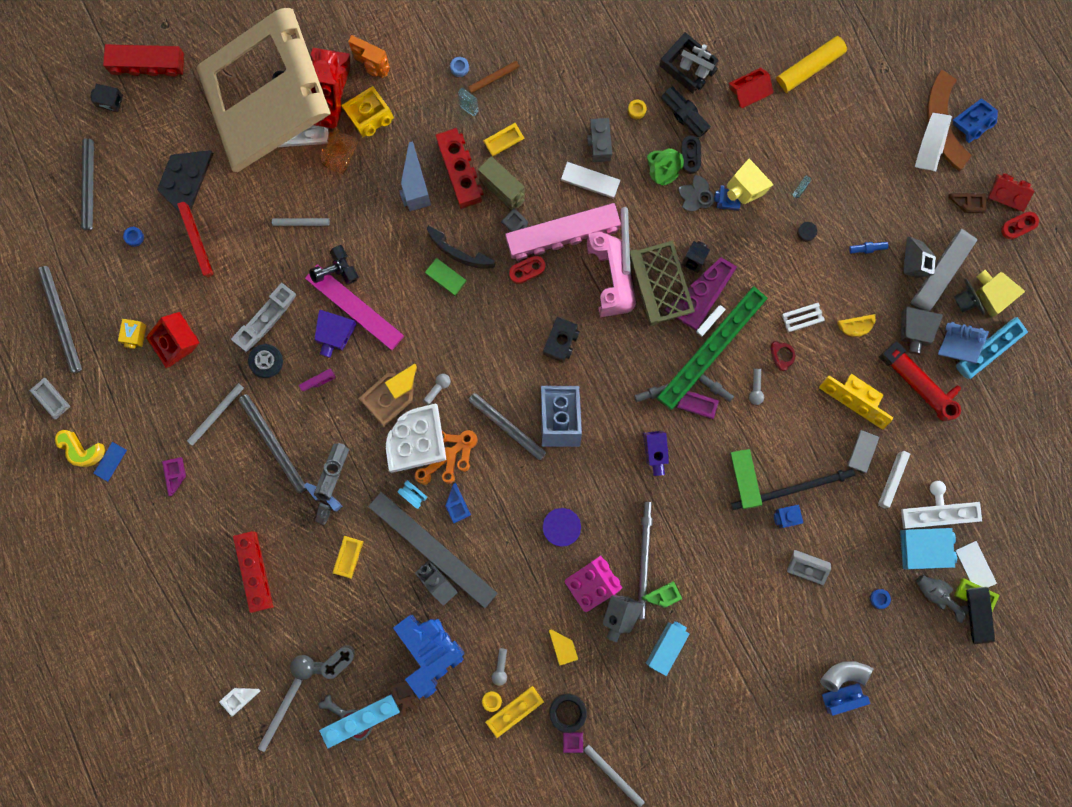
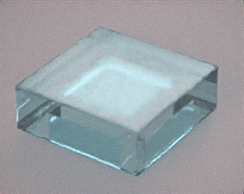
(801, 187)

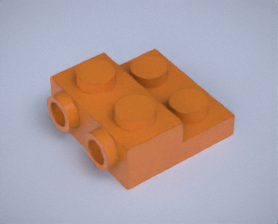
(372, 56)

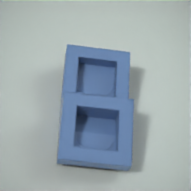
(335, 505)

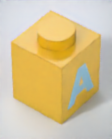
(132, 333)

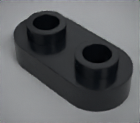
(691, 155)

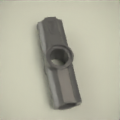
(327, 480)

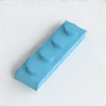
(359, 721)

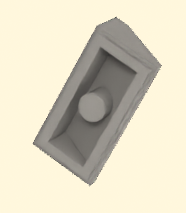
(809, 567)

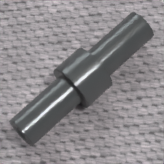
(716, 388)
(651, 393)

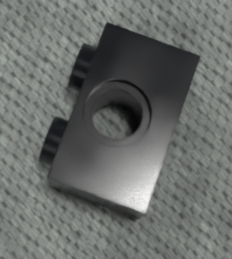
(561, 328)

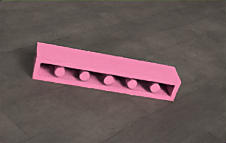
(562, 231)

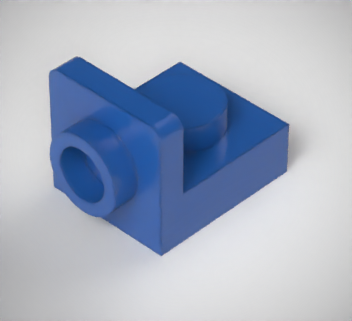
(723, 200)
(788, 516)

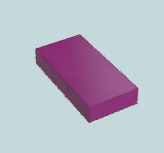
(698, 405)

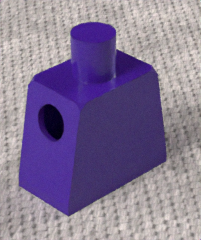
(333, 332)
(653, 443)

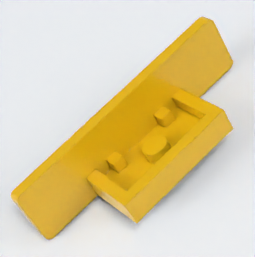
(859, 398)

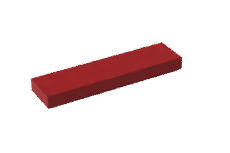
(195, 239)

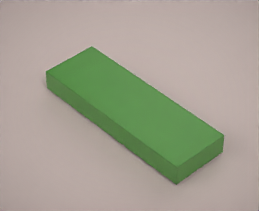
(746, 479)

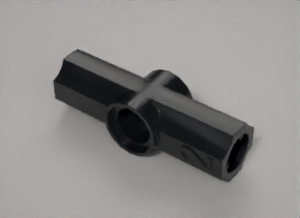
(685, 112)

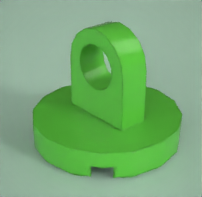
(665, 165)

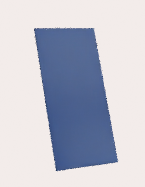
(110, 461)

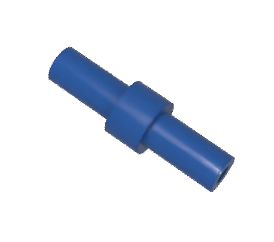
(868, 247)

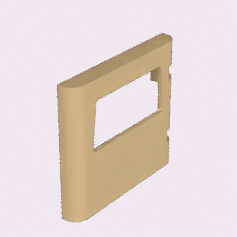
(276, 109)

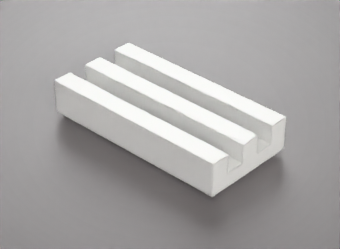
(818, 313)

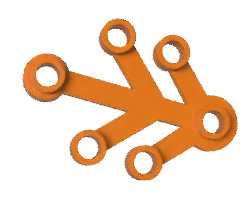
(450, 457)

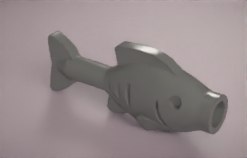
(938, 593)

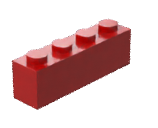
(143, 60)

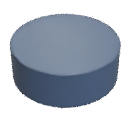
(459, 66)

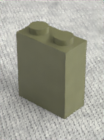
(502, 183)

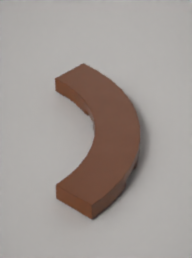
(938, 103)

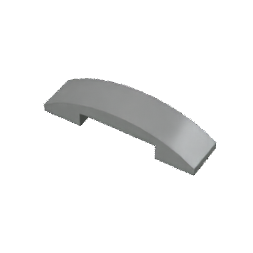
(265, 318)

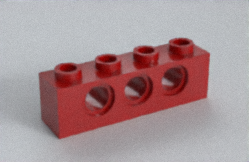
(465, 196)
(253, 571)

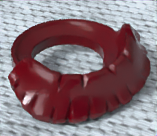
(775, 347)

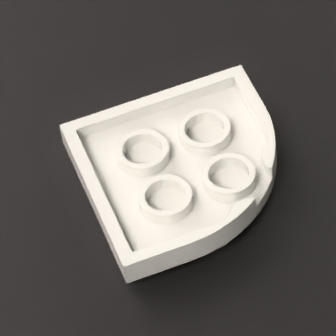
(415, 439)

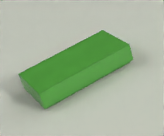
(445, 277)

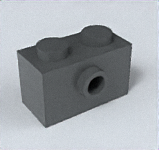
(600, 140)

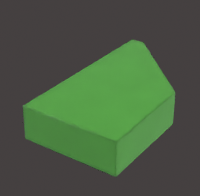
(664, 596)

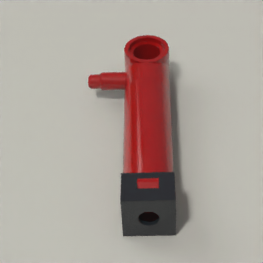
(921, 383)

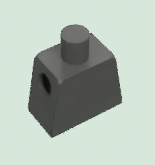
(918, 328)
(621, 616)

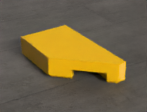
(402, 382)
(563, 647)

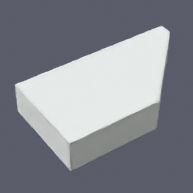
(237, 699)

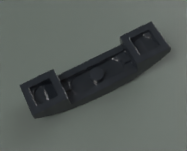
(479, 261)

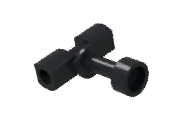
(338, 266)

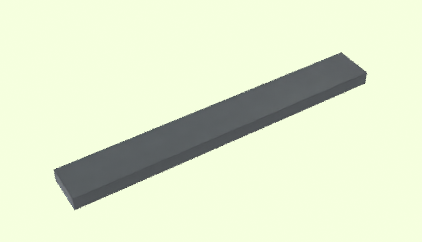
(433, 550)

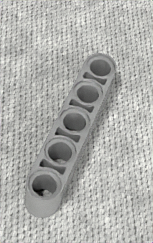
(944, 270)

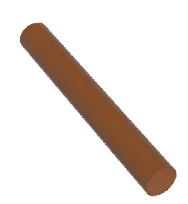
(494, 76)

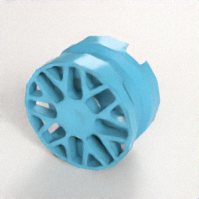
(413, 498)

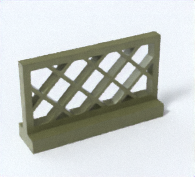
(646, 290)

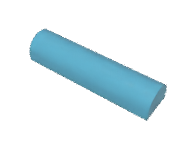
(993, 347)

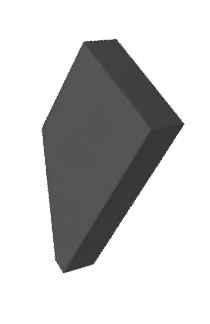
(514, 221)
(323, 513)

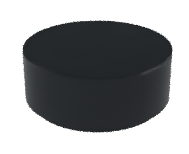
(807, 231)

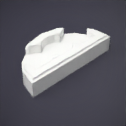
(710, 320)

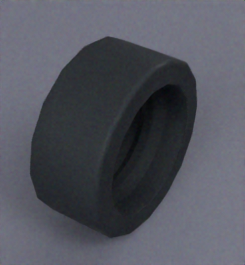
(582, 717)

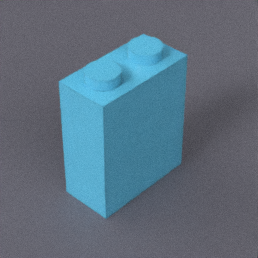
(928, 548)
(668, 647)

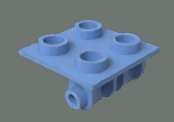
(963, 342)

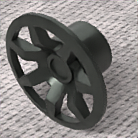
(968, 299)

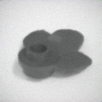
(694, 193)

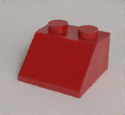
(172, 339)

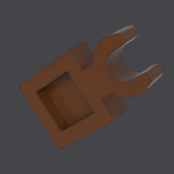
(404, 694)

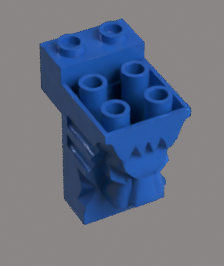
(432, 651)

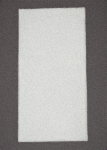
(976, 565)

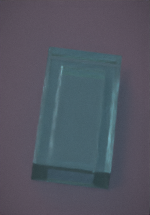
(468, 102)

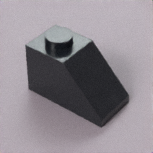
(696, 256)

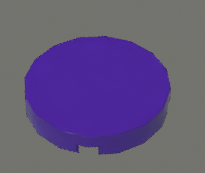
(561, 527)

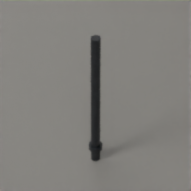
(839, 476)

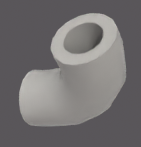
(846, 672)

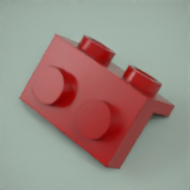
(1011, 192)

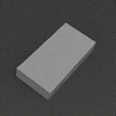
(49, 398)
(863, 451)

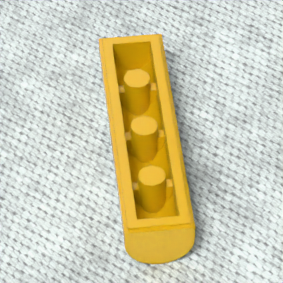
(812, 64)

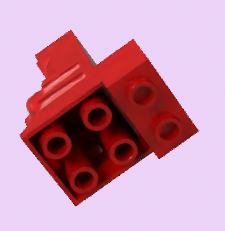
(332, 72)

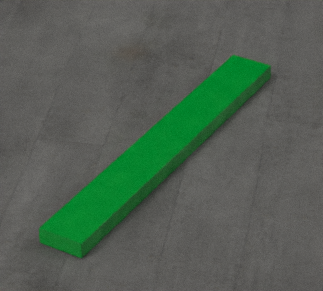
(711, 348)

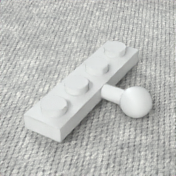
(941, 513)

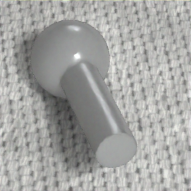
(442, 381)
(756, 396)
(499, 676)

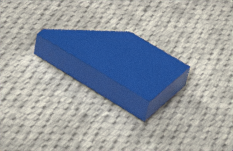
(456, 505)

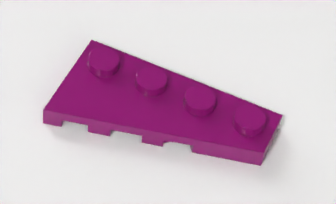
(705, 292)

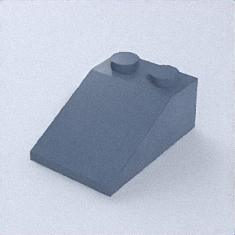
(414, 189)
(560, 416)

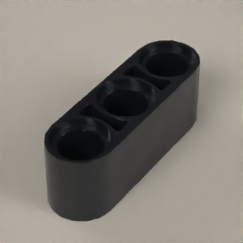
(980, 615)

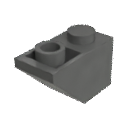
(918, 259)
(436, 582)

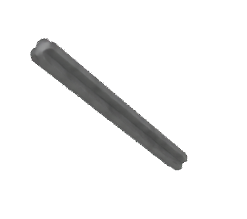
(59, 319)
(272, 443)

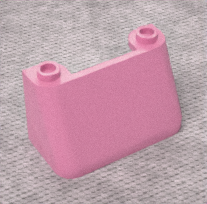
(621, 297)

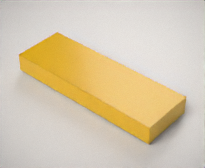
(514, 711)

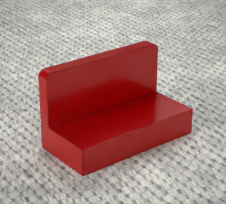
(752, 87)

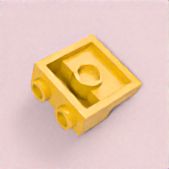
(368, 112)

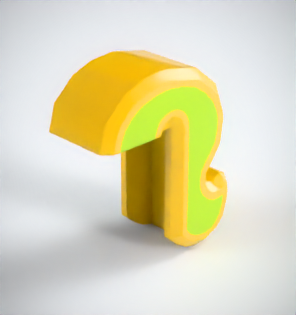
(75, 452)

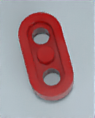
(1018, 225)
(526, 269)

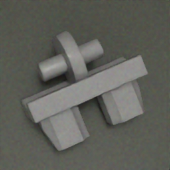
(704, 66)

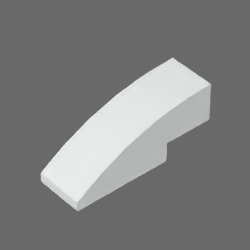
(933, 142)

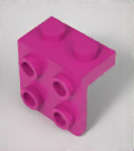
(593, 584)

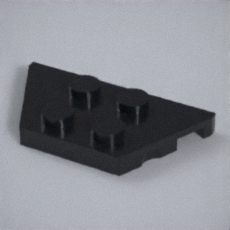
(184, 177)

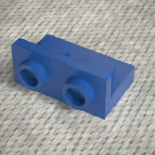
(976, 119)
(845, 699)

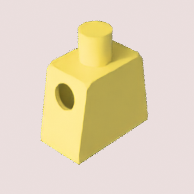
(748, 183)
(997, 292)

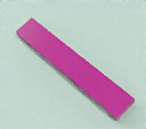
(358, 310)

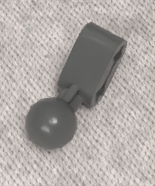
(304, 667)

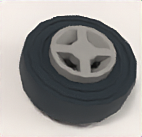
(260, 356)

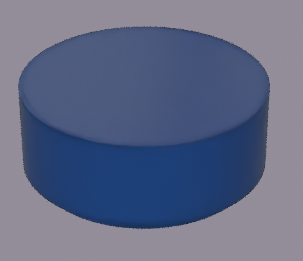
(133, 236)
(880, 599)

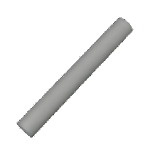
(300, 222)

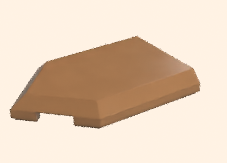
(382, 402)

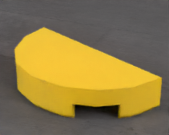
(857, 326)

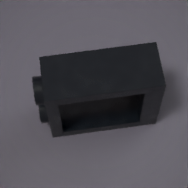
(688, 42)

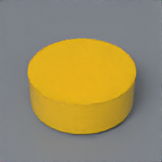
(637, 109)
(491, 701)

